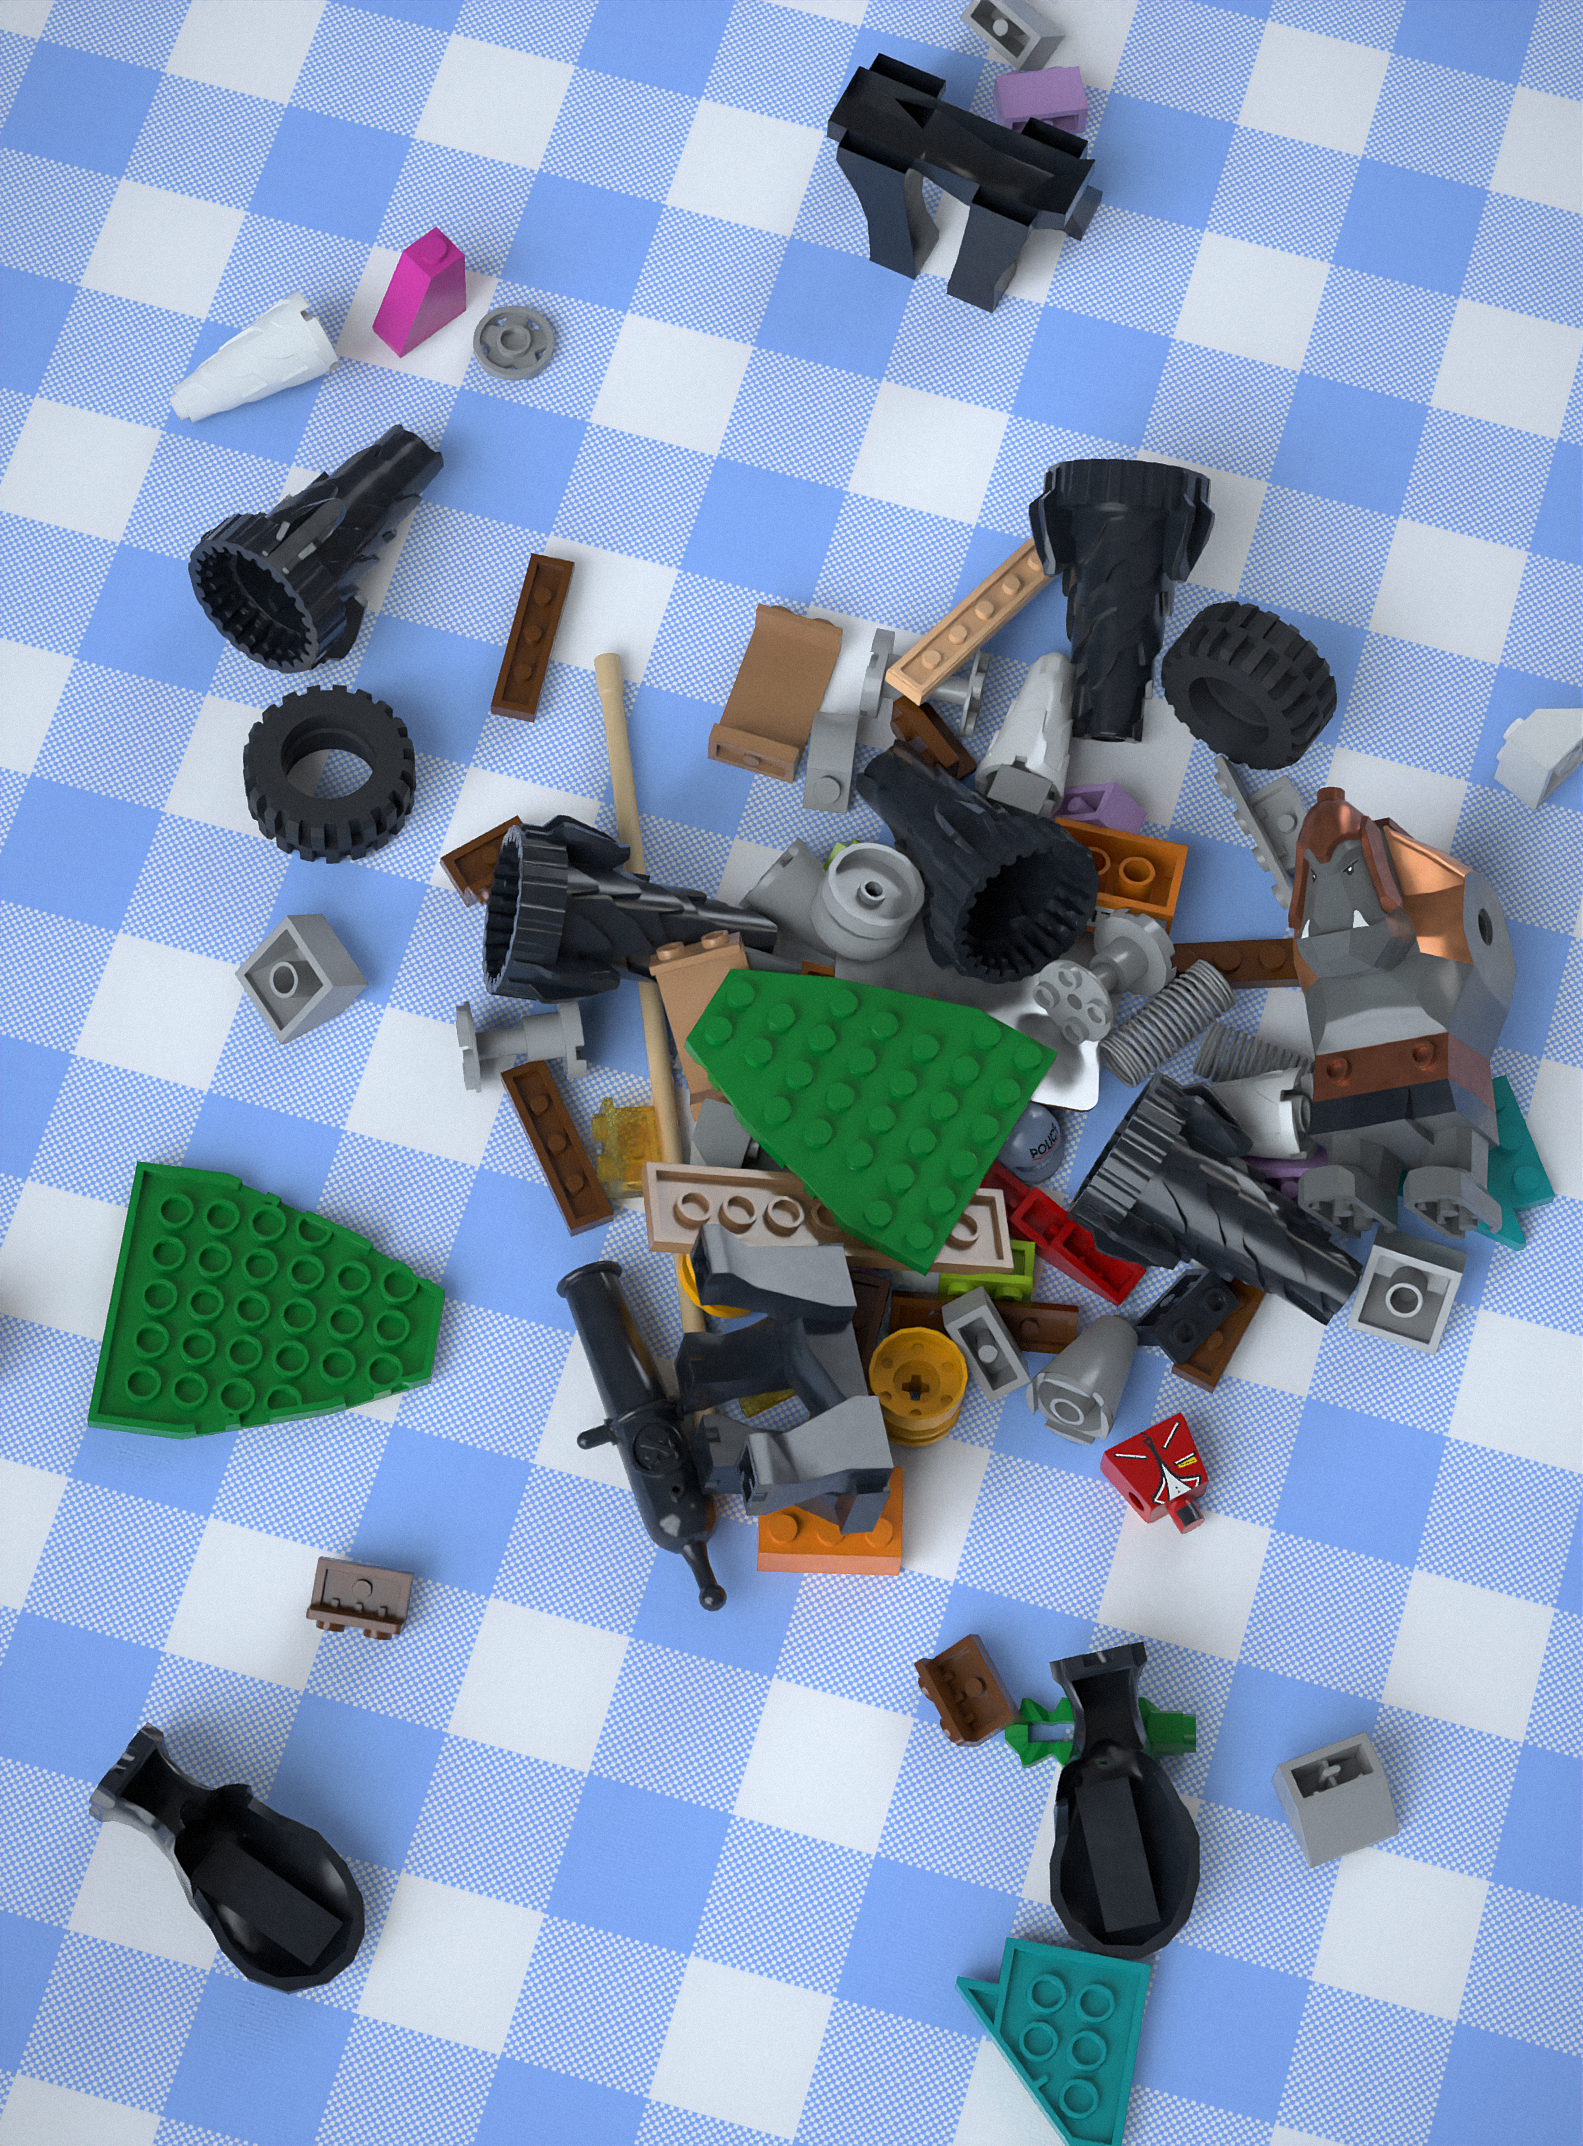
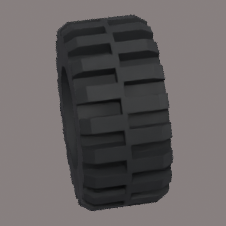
(1249, 685)
(320, 723)

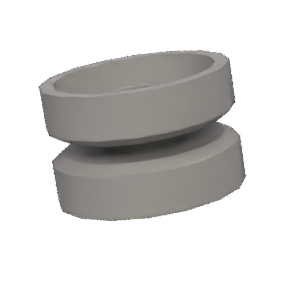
(867, 901)

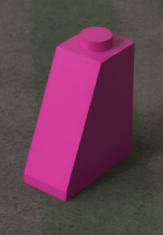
(423, 293)

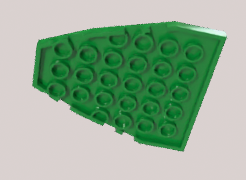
(870, 1097)
(250, 1313)

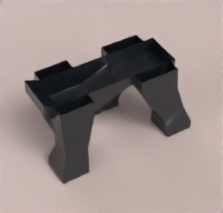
(900, 130)
(807, 1344)

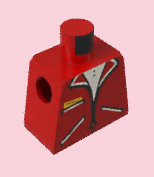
(1160, 1473)

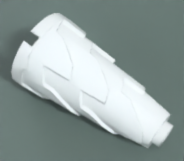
(265, 358)
(1035, 728)
(1273, 1112)

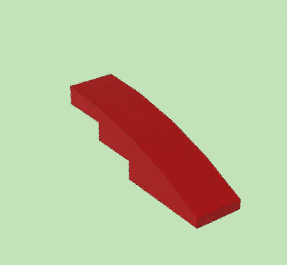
(1060, 1241)

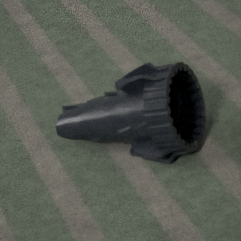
(1122, 545)
(290, 576)
(997, 885)
(575, 927)
(1179, 1192)

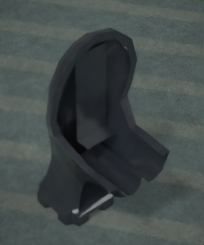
(1122, 1835)
(255, 1877)

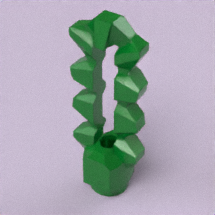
(1168, 1731)

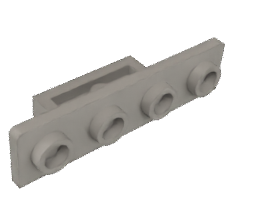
(1274, 820)

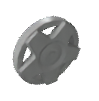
(513, 343)

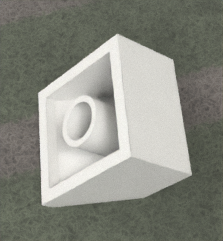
(1540, 753)

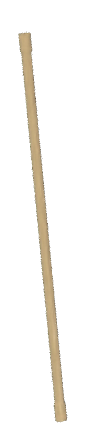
(611, 692)

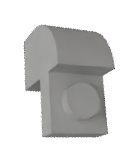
(830, 762)

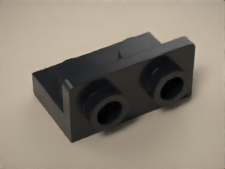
(1186, 1314)

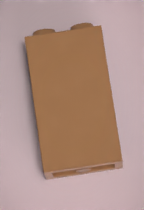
(776, 693)
(687, 983)

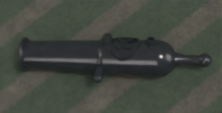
(643, 1422)

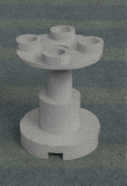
(953, 690)
(1129, 956)
(540, 1037)

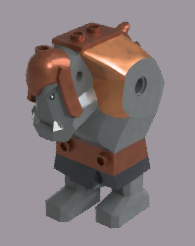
(1403, 1008)

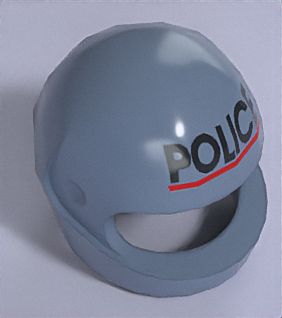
(1032, 1143)

